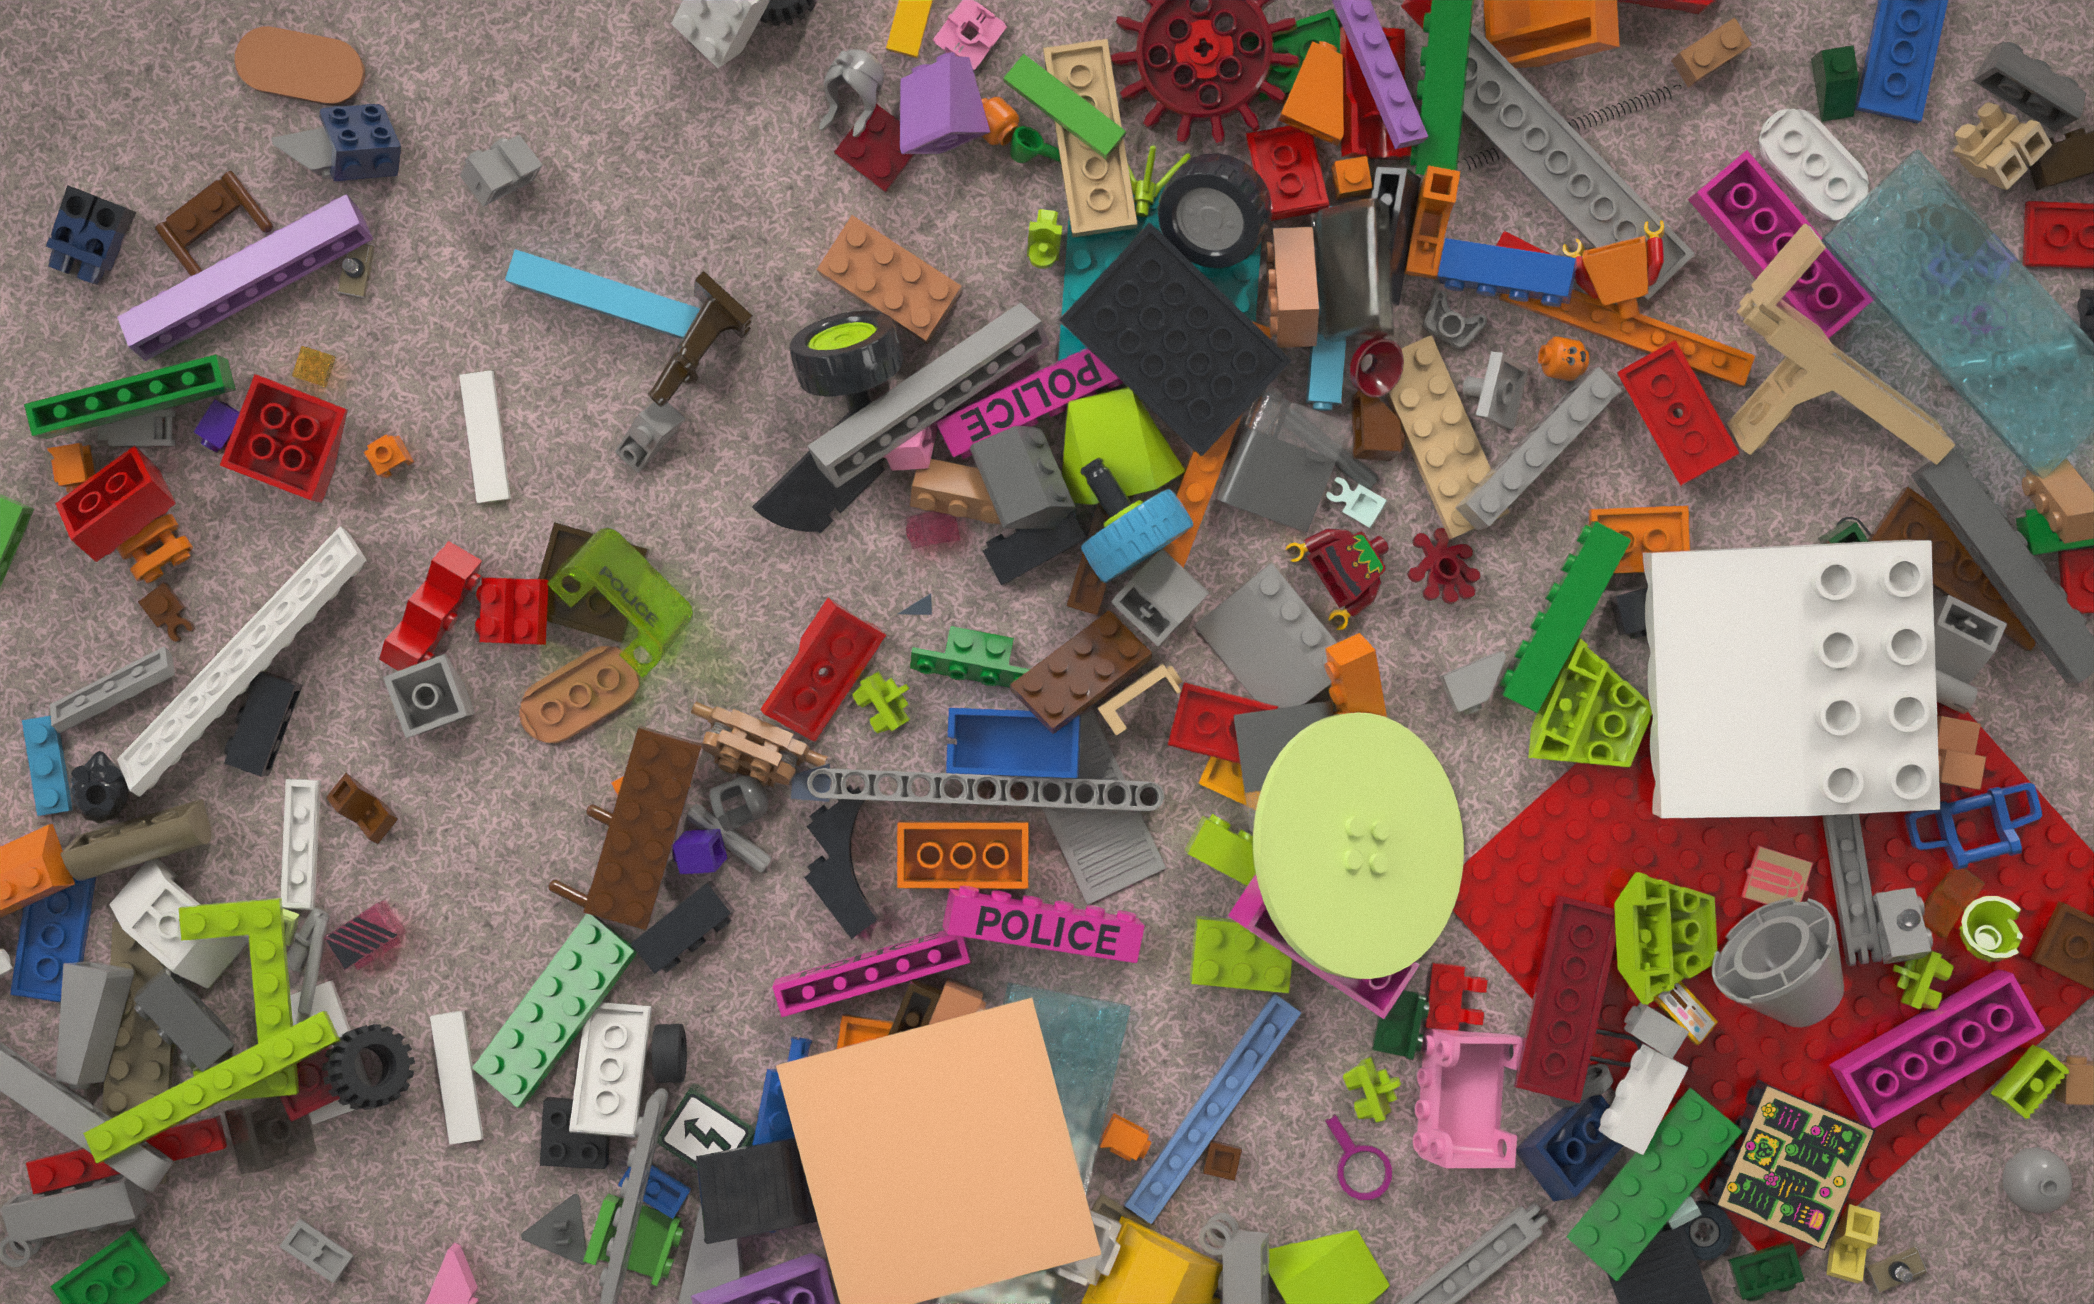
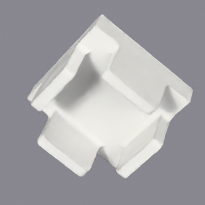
(1090, 1269)

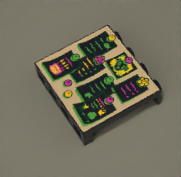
(1790, 1165)

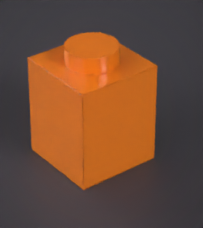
(1351, 177)

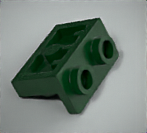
(1400, 1029)
(1766, 1271)

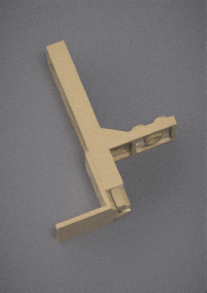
(1816, 365)

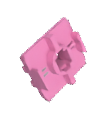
(967, 14)

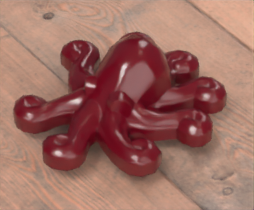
(1444, 568)

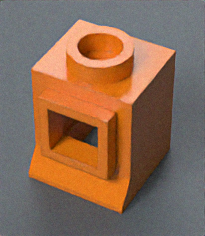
(386, 454)
(72, 465)
(1125, 1138)

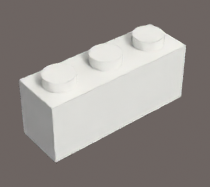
(1642, 1099)

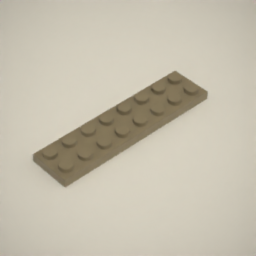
(140, 1058)

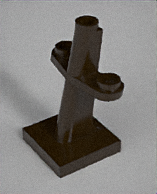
(716, 315)

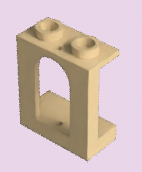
(1108, 708)

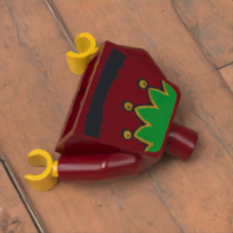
(1347, 567)

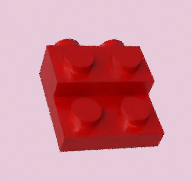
(512, 611)

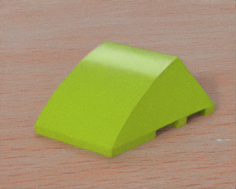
(1124, 436)
(1589, 714)
(1662, 935)
(1327, 1271)

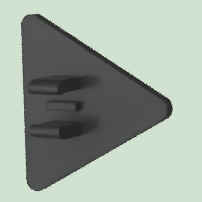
(560, 1231)

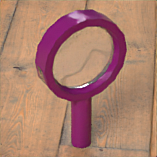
(1363, 1168)

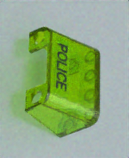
(632, 588)

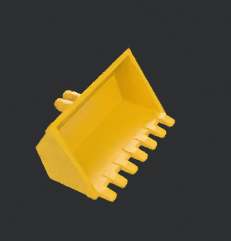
(1155, 1272)

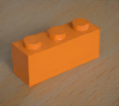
(1355, 677)

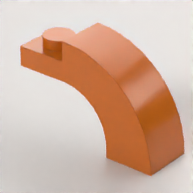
(1430, 222)

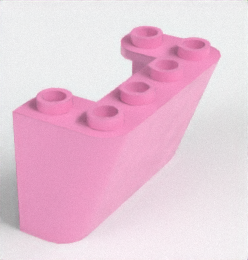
(1464, 1099)

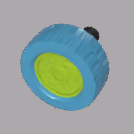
(1133, 529)

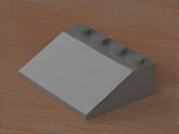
(1270, 640)

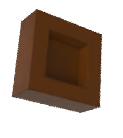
(1222, 1160)

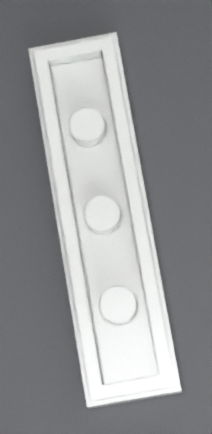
(485, 437)
(300, 843)
(456, 1077)

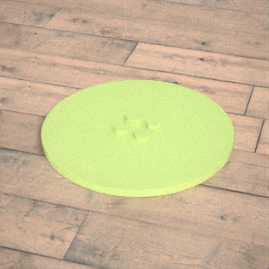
(1358, 845)

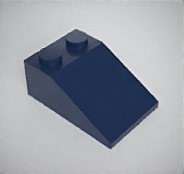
(1569, 1149)

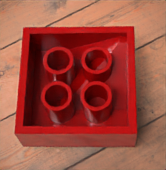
(286, 439)

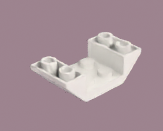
(151, 916)

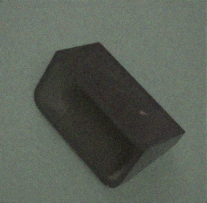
(1354, 271)

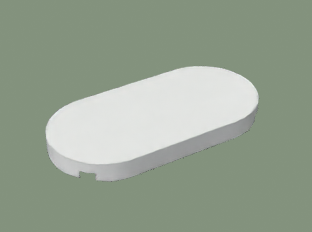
(1813, 163)

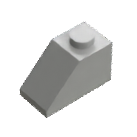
(308, 148)
(1472, 683)
(1655, 1029)

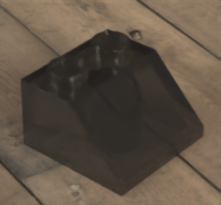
(266, 1135)

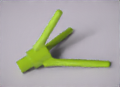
(1145, 190)

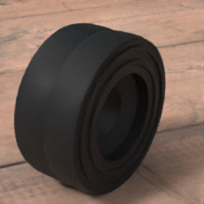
(669, 1053)

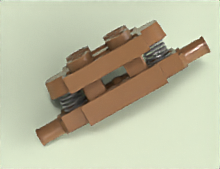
(753, 746)

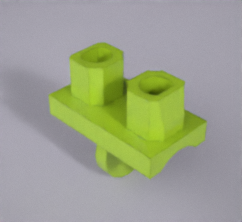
(1044, 239)
(887, 700)
(1917, 978)
(1377, 1087)

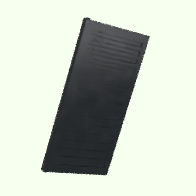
(753, 1190)
(1664, 1274)

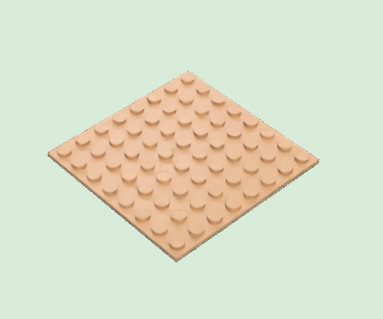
(939, 1158)

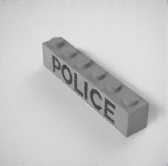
(1538, 449)

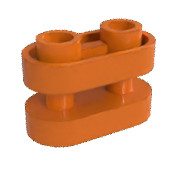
(149, 566)

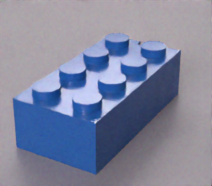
(1011, 744)

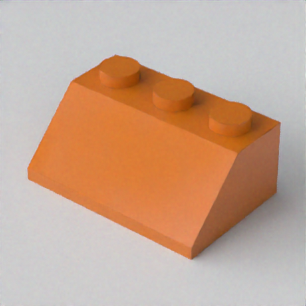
(31, 870)

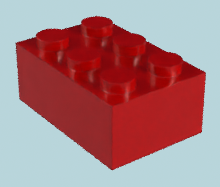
(115, 504)

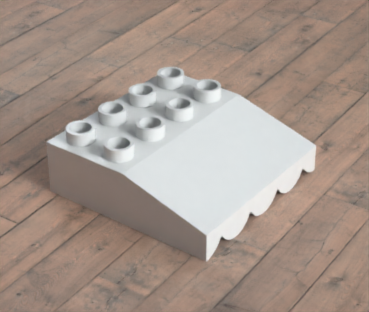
(1792, 680)

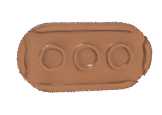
(299, 65)
(578, 695)

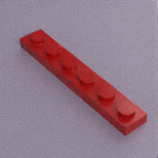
(80, 1166)

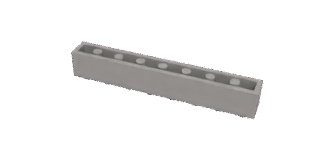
(928, 394)

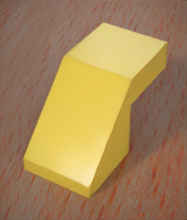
(1852, 1237)

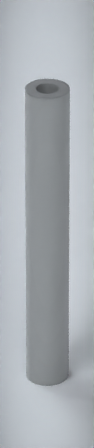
(313, 964)

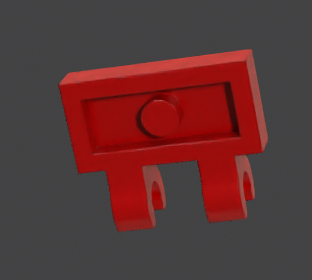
(1445, 997)

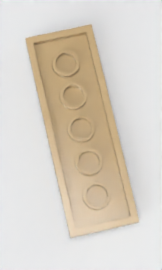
(1095, 187)
(1438, 432)

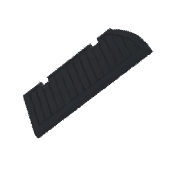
(807, 496)

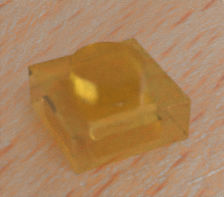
(313, 366)

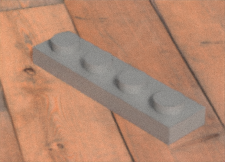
(112, 689)

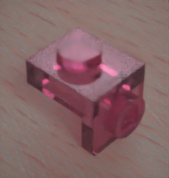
(931, 529)

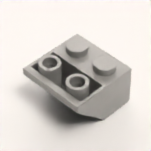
(1160, 597)
(1963, 638)

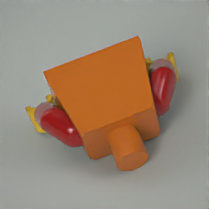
(1620, 269)

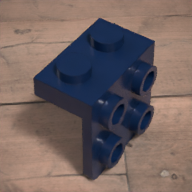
(361, 142)

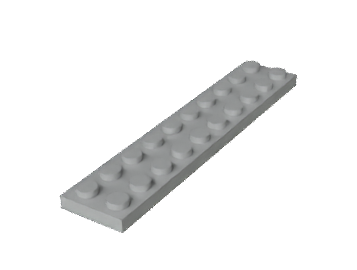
(1558, 158)

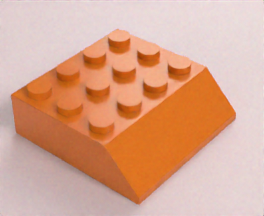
(1550, 30)

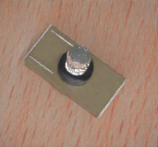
(356, 271)
(1896, 1269)

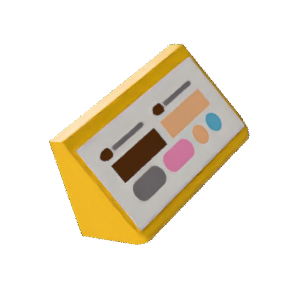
(1686, 1012)

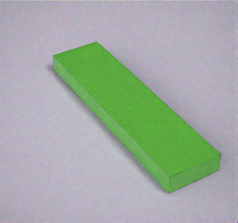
(1064, 106)

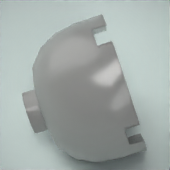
(2037, 1180)

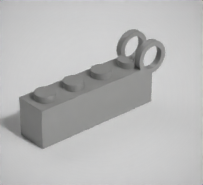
(65, 1211)
(1244, 1261)

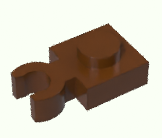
(164, 608)

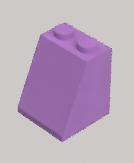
(940, 106)

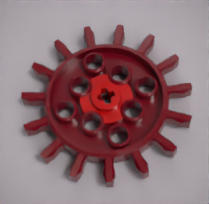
(1184, 53)

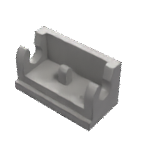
(317, 1251)

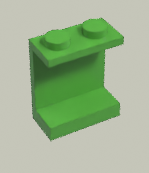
(652, 1241)

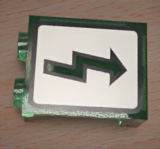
(703, 1128)

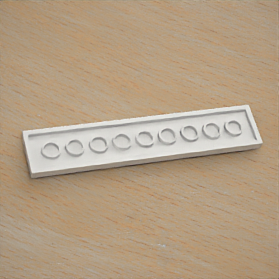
(240, 661)

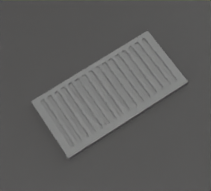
(1101, 846)

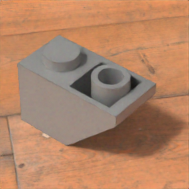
(649, 434)

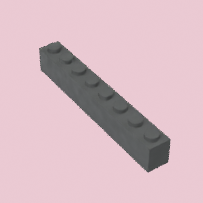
(2009, 565)

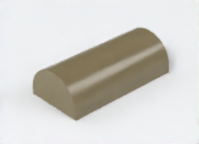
(138, 840)

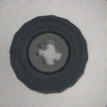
(1718, 1236)

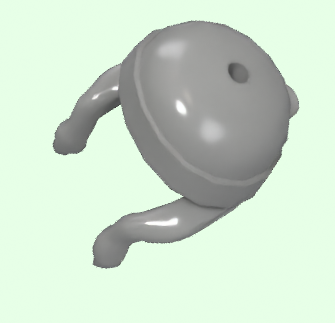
(863, 74)

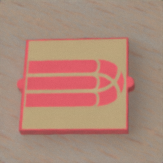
(1776, 877)

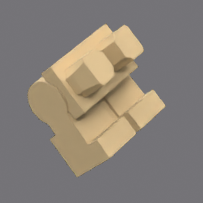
(2000, 146)

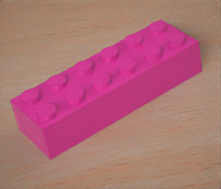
(1756, 225)
(1375, 993)
(1937, 1048)

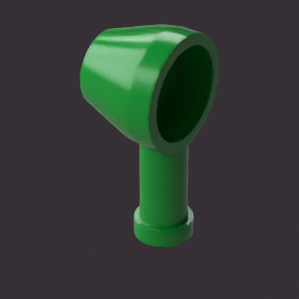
(1028, 143)

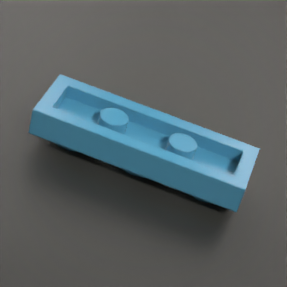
(46, 766)

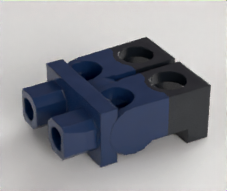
(87, 231)

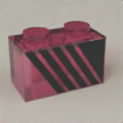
(365, 935)

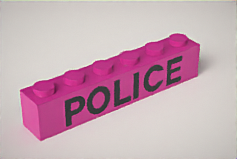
(1025, 401)
(1043, 925)
(870, 971)

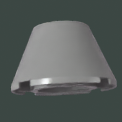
(1783, 962)

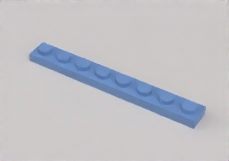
(1212, 1108)

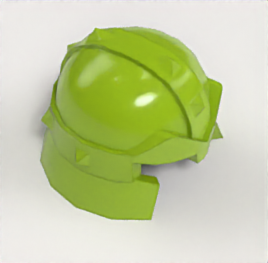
(1989, 930)

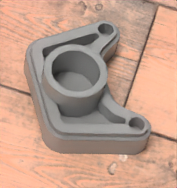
(1449, 325)

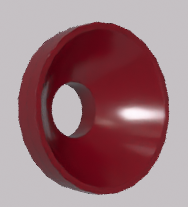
(1385, 367)

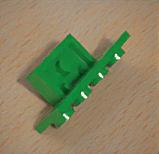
(970, 657)

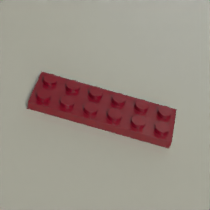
(1567, 999)

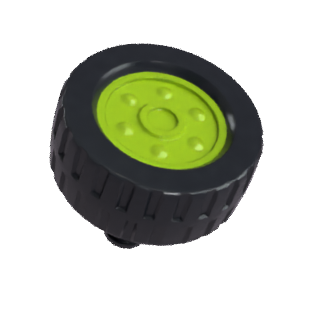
(846, 355)

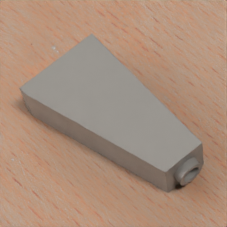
(89, 1020)
(710, 1263)

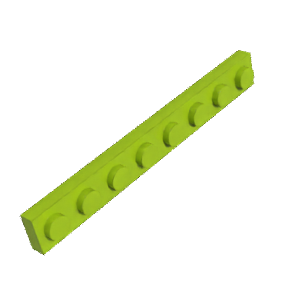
(211, 1087)

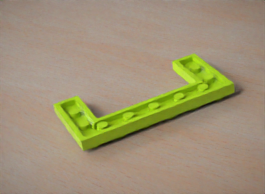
(265, 927)

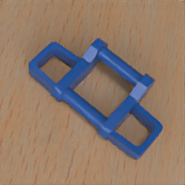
(1994, 798)

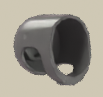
(755, 799)

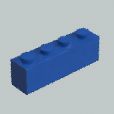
(1507, 271)

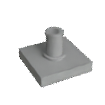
(1499, 391)

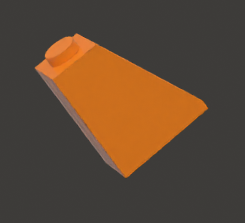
(1317, 95)

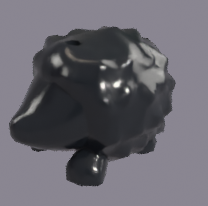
(99, 789)

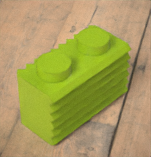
(2030, 1081)

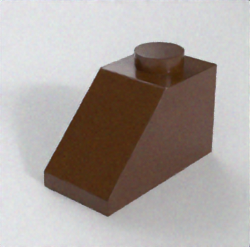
(1375, 429)

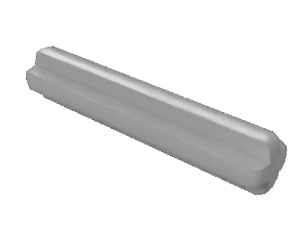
(732, 840)

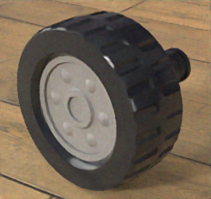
(1215, 210)

